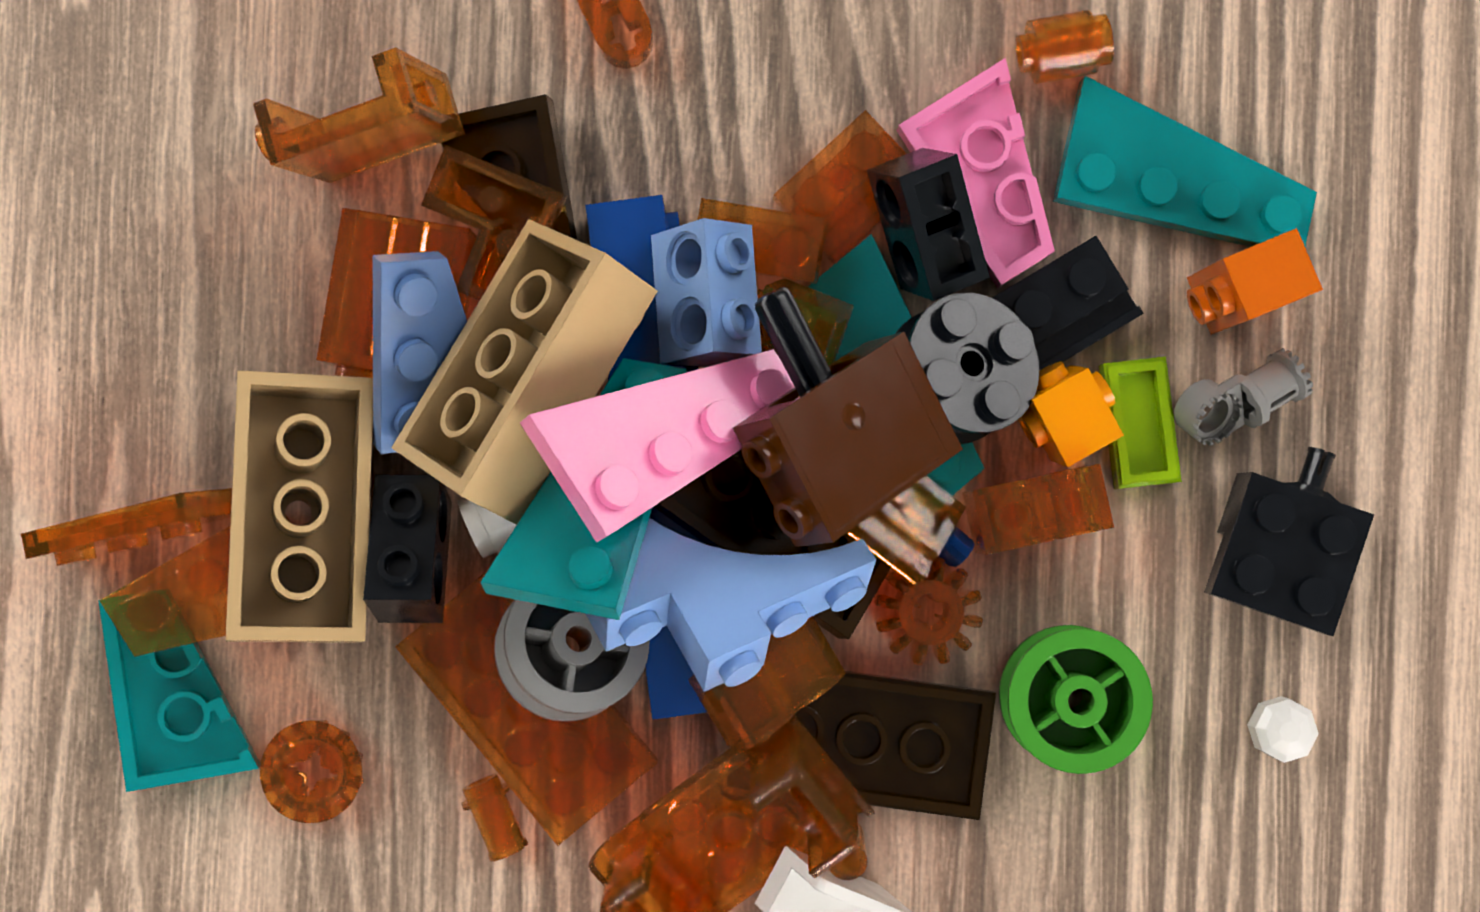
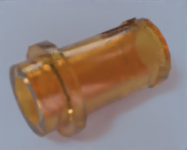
(494, 816)

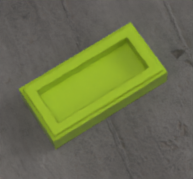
(1146, 418)

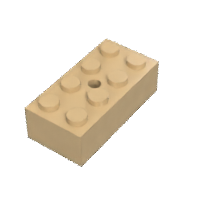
(531, 345)
(310, 445)

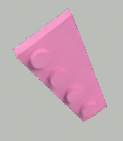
(652, 439)

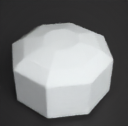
(1283, 729)

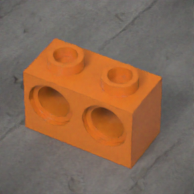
(1252, 282)

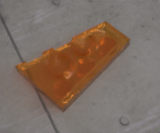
(176, 601)

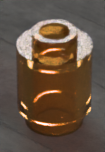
(1064, 46)

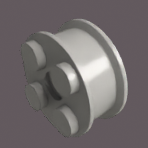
(553, 678)

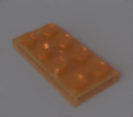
(552, 766)

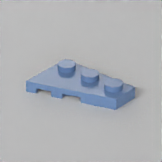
(413, 331)

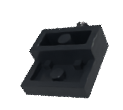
(1289, 547)

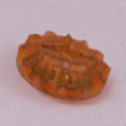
(287, 786)

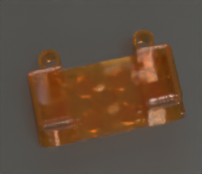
(727, 826)

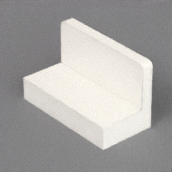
(795, 890)

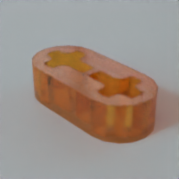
(600, 25)

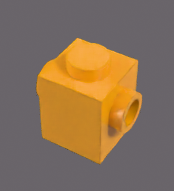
(1070, 414)

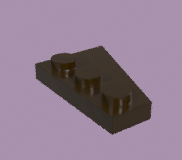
(523, 140)

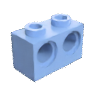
(705, 293)

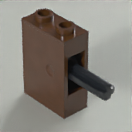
(845, 432)

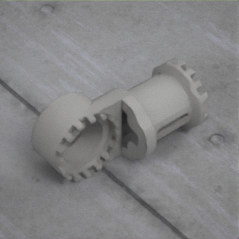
(1242, 398)

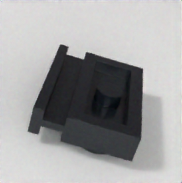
(1071, 302)

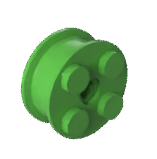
(1112, 708)

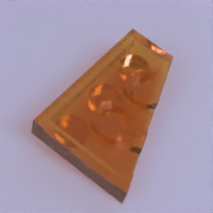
(128, 526)

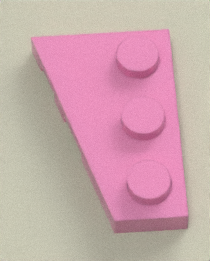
(988, 135)

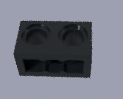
(928, 223)
(408, 549)

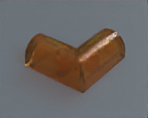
(494, 204)

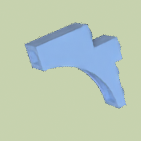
(729, 601)

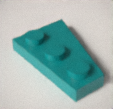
(171, 716)

